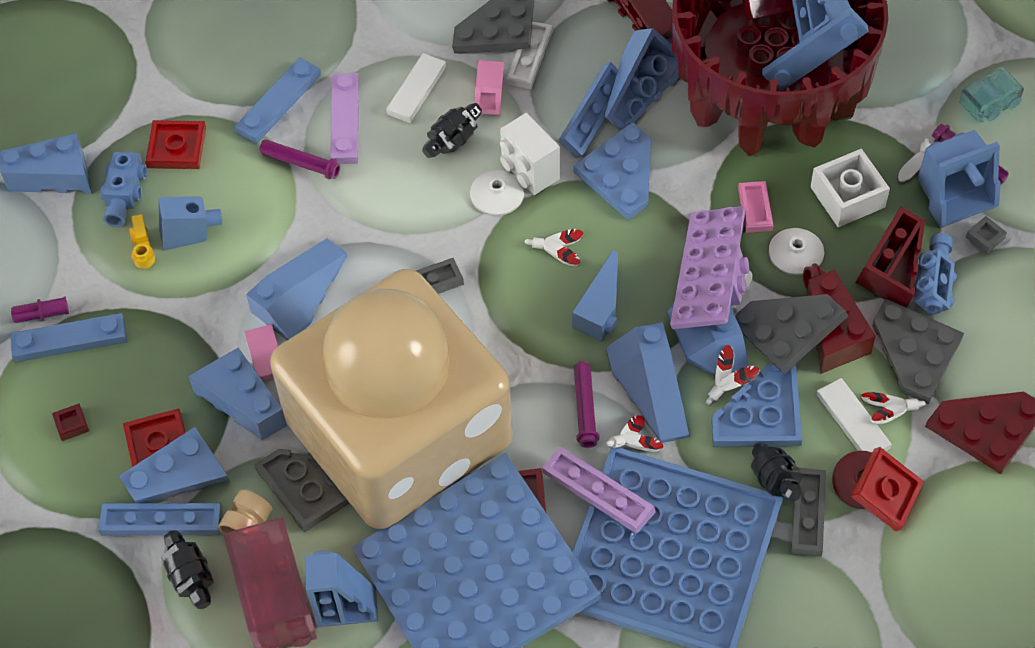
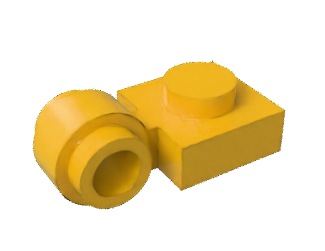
(142, 253)

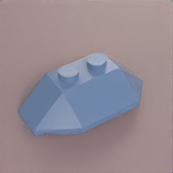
(704, 343)

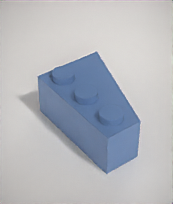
(815, 14)
(46, 165)
(174, 469)
(338, 591)

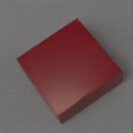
(70, 422)

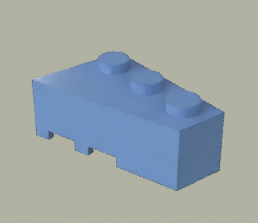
(239, 392)

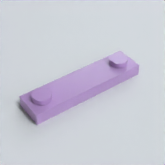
(345, 118)
(598, 490)

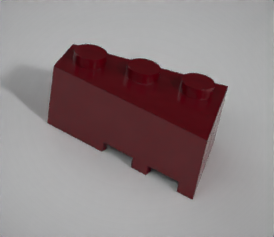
(647, 15)
(894, 261)
(850, 338)

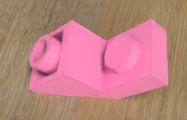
(489, 86)

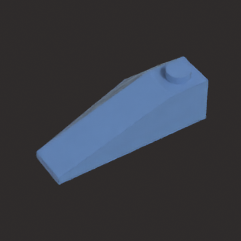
(642, 76)
(295, 289)
(647, 372)

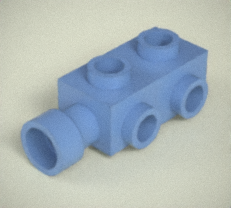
(126, 170)
(936, 276)

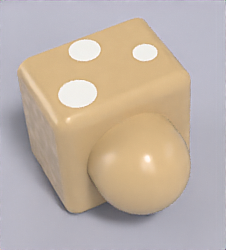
(393, 397)

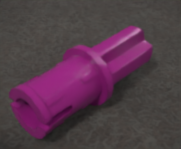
(39, 310)

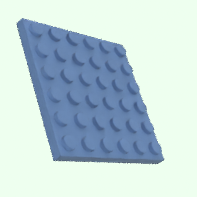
(692, 562)
(477, 566)

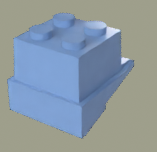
(960, 177)

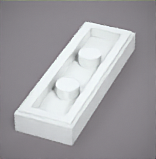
(528, 61)
(416, 88)
(852, 417)

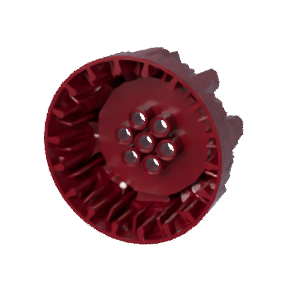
(724, 61)

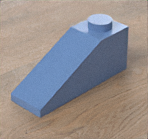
(597, 308)

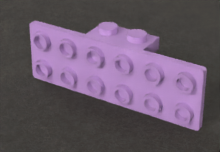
(710, 269)

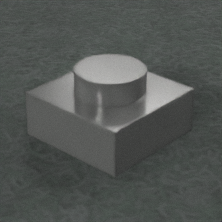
(986, 234)

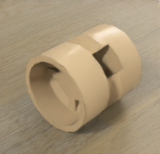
(246, 511)

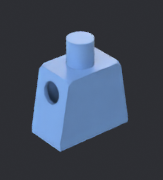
(185, 221)

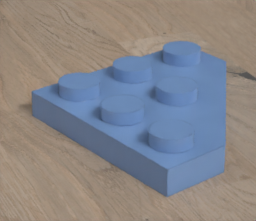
(620, 170)
(761, 412)

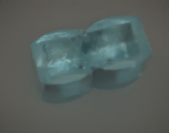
(991, 95)

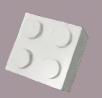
(530, 154)
(849, 187)

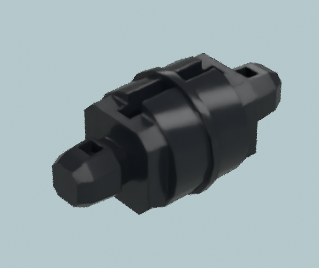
(452, 130)
(776, 471)
(187, 569)

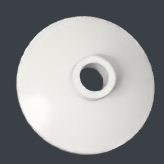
(496, 201)
(791, 259)

